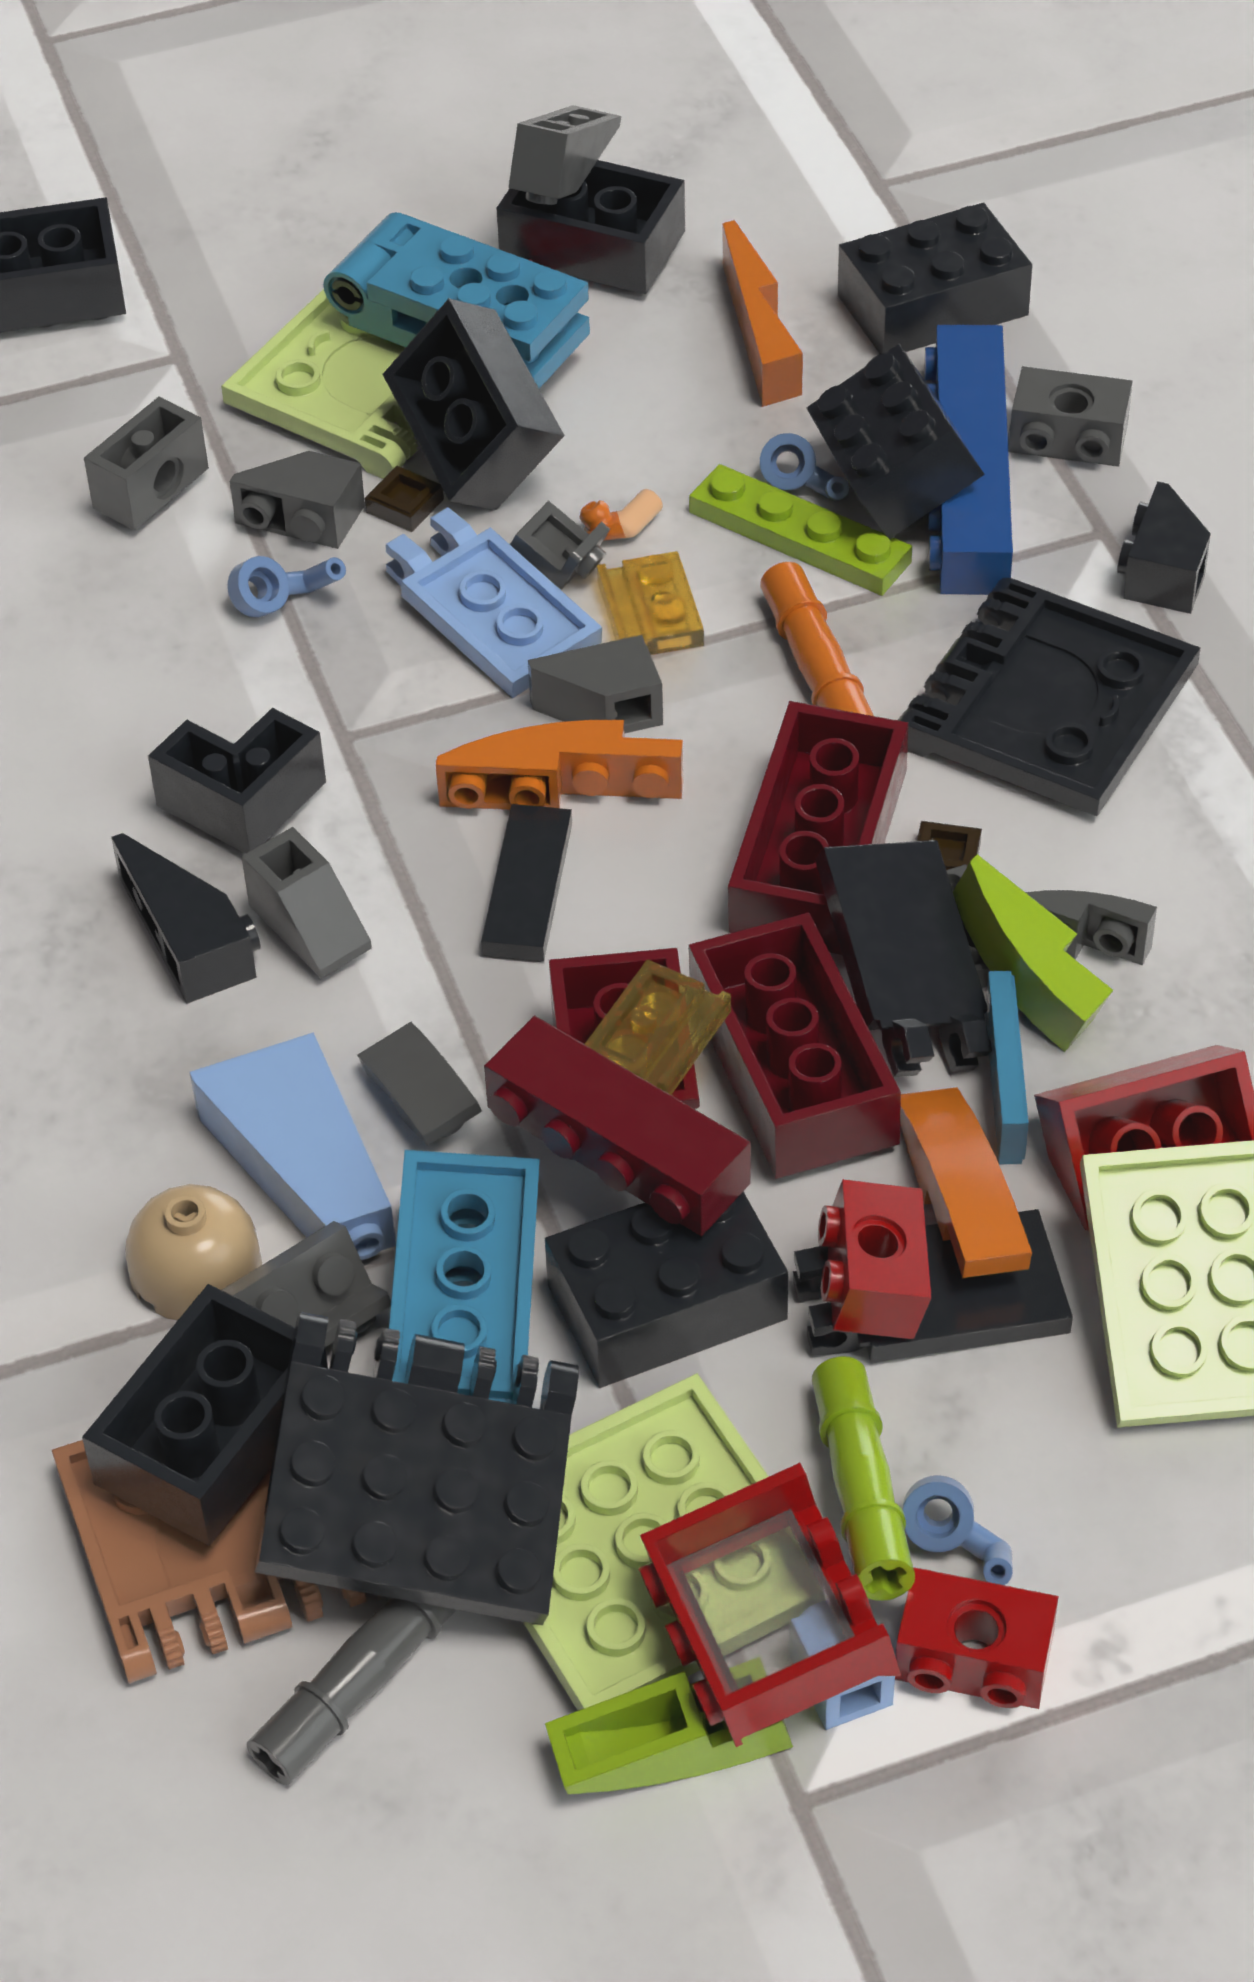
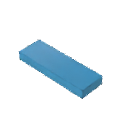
(1006, 1068)

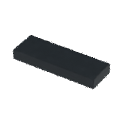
(527, 883)

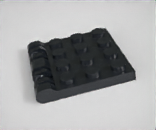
(1049, 694)
(416, 1483)

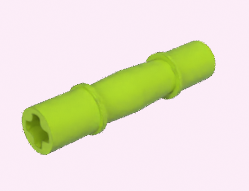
(862, 1478)

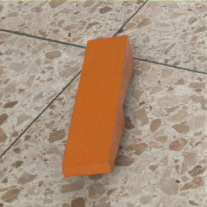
(754, 293)

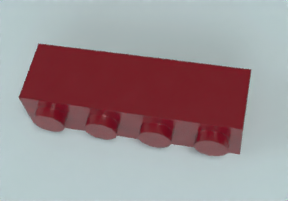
(618, 1125)

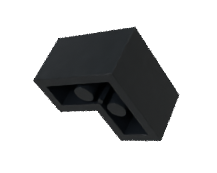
(242, 787)

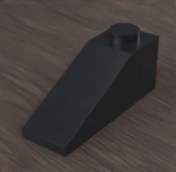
(188, 921)

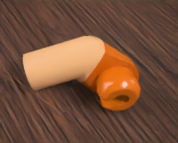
(625, 522)

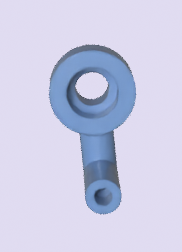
(807, 472)
(276, 584)
(957, 1529)

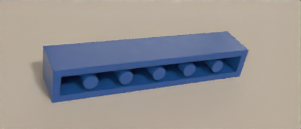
(976, 522)

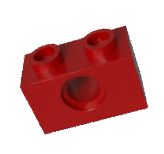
(876, 1259)
(952, 1609)

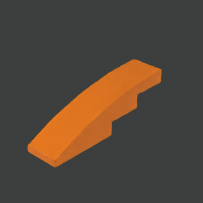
(963, 1183)

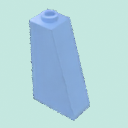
(296, 1139)

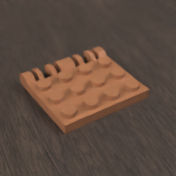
(157, 1571)

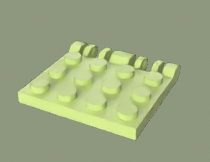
(327, 387)

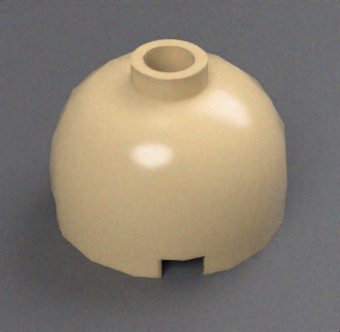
(188, 1241)

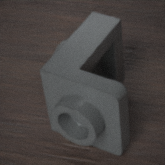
(559, 545)

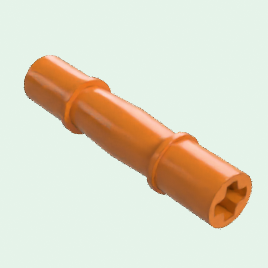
(816, 651)

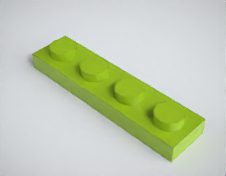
(800, 529)

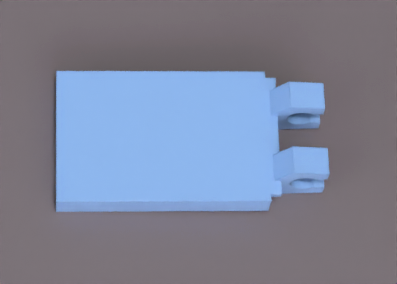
(488, 600)

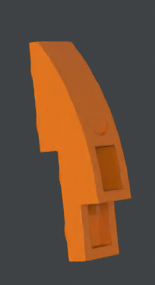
(556, 759)

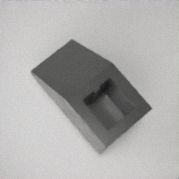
(301, 497)
(599, 684)
(304, 902)

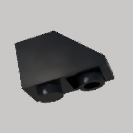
(1168, 553)

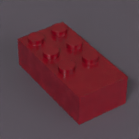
(824, 786)
(797, 1047)

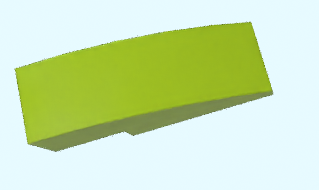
(1031, 943)
(650, 1740)

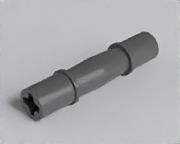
(342, 1686)

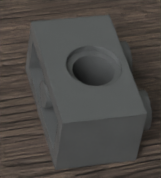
(1070, 416)
(146, 463)

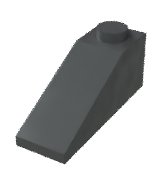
(559, 151)

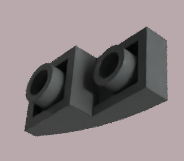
(1103, 922)
(420, 1083)

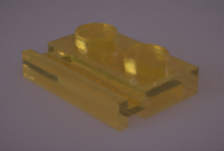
(652, 600)
(660, 1025)

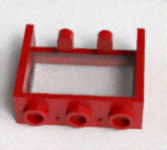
(764, 1604)

